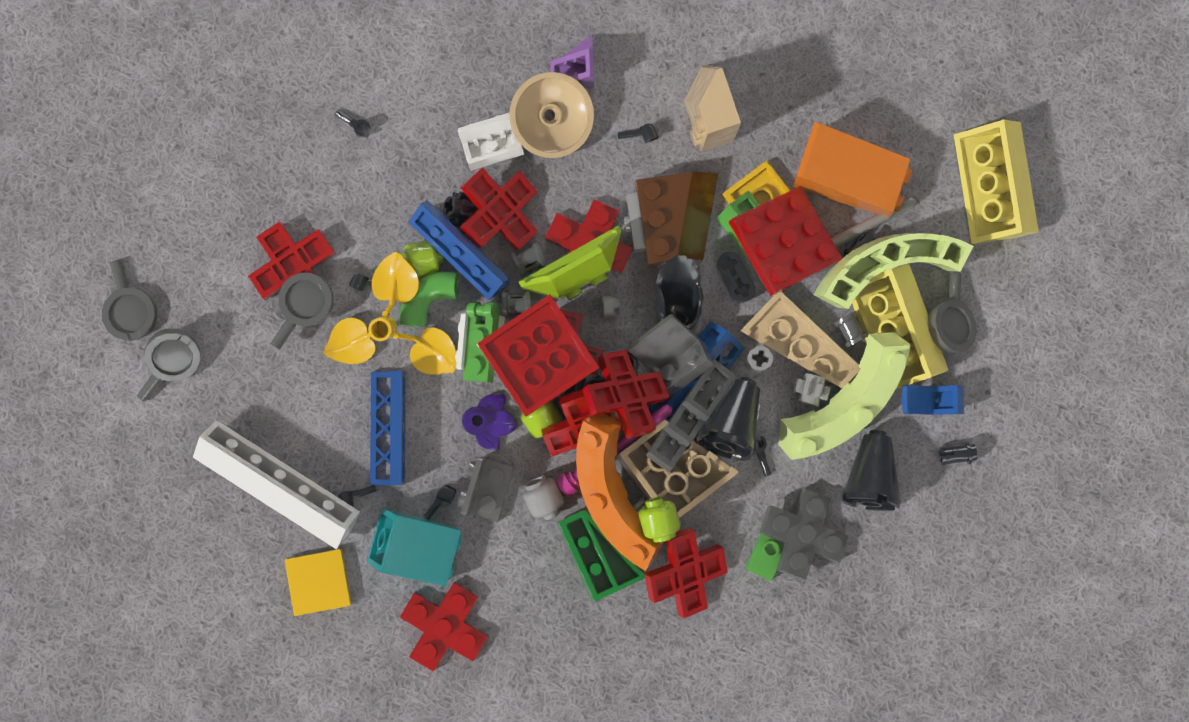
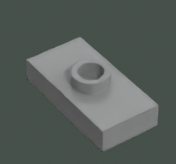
(633, 222)

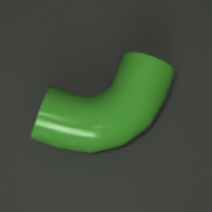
(431, 288)

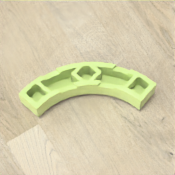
(882, 254)
(853, 405)

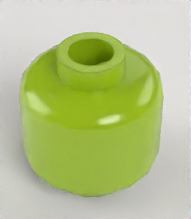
(422, 257)
(542, 418)
(659, 519)

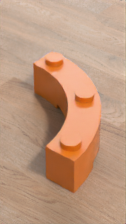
(606, 493)

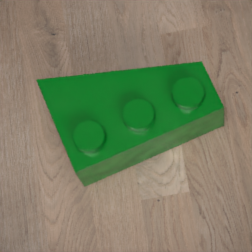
(596, 559)

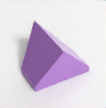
(577, 63)

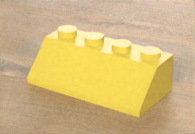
(996, 182)
(895, 305)

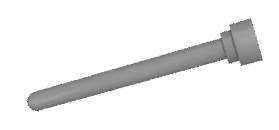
(870, 223)

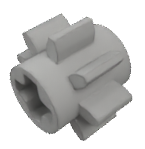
(811, 389)

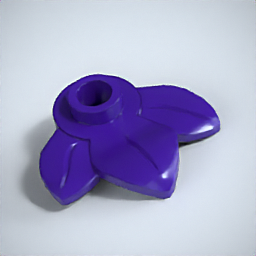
(493, 421)

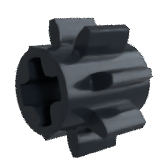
(458, 208)

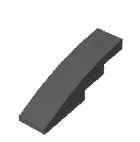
(690, 416)

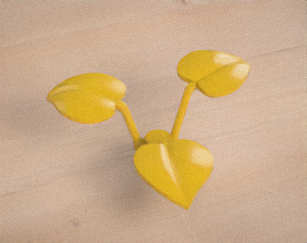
(352, 342)

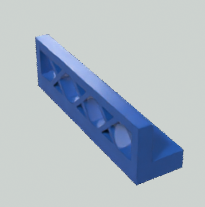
(458, 250)
(715, 340)
(397, 428)

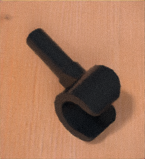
(352, 122)
(647, 131)
(359, 282)
(762, 457)
(445, 494)
(347, 496)

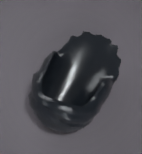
(679, 291)

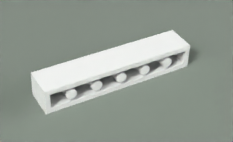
(275, 484)

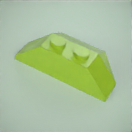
(576, 269)

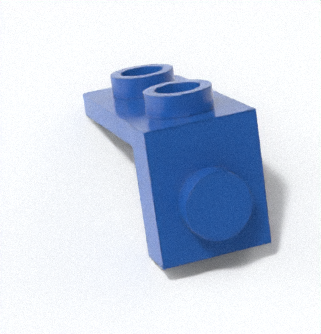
(932, 400)

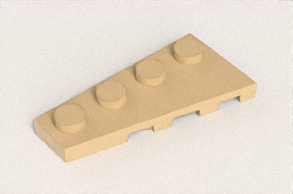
(795, 336)

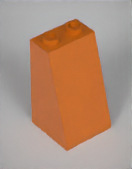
(852, 171)

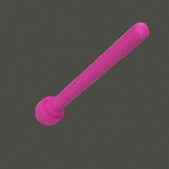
(569, 481)

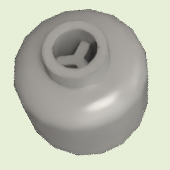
(543, 497)

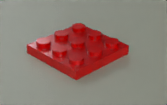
(785, 240)
(538, 355)

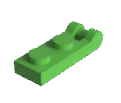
(476, 365)

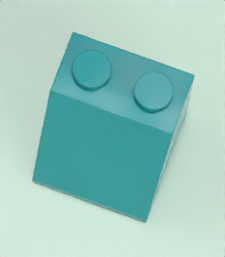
(414, 547)

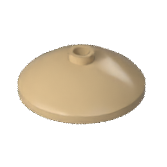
(571, 118)

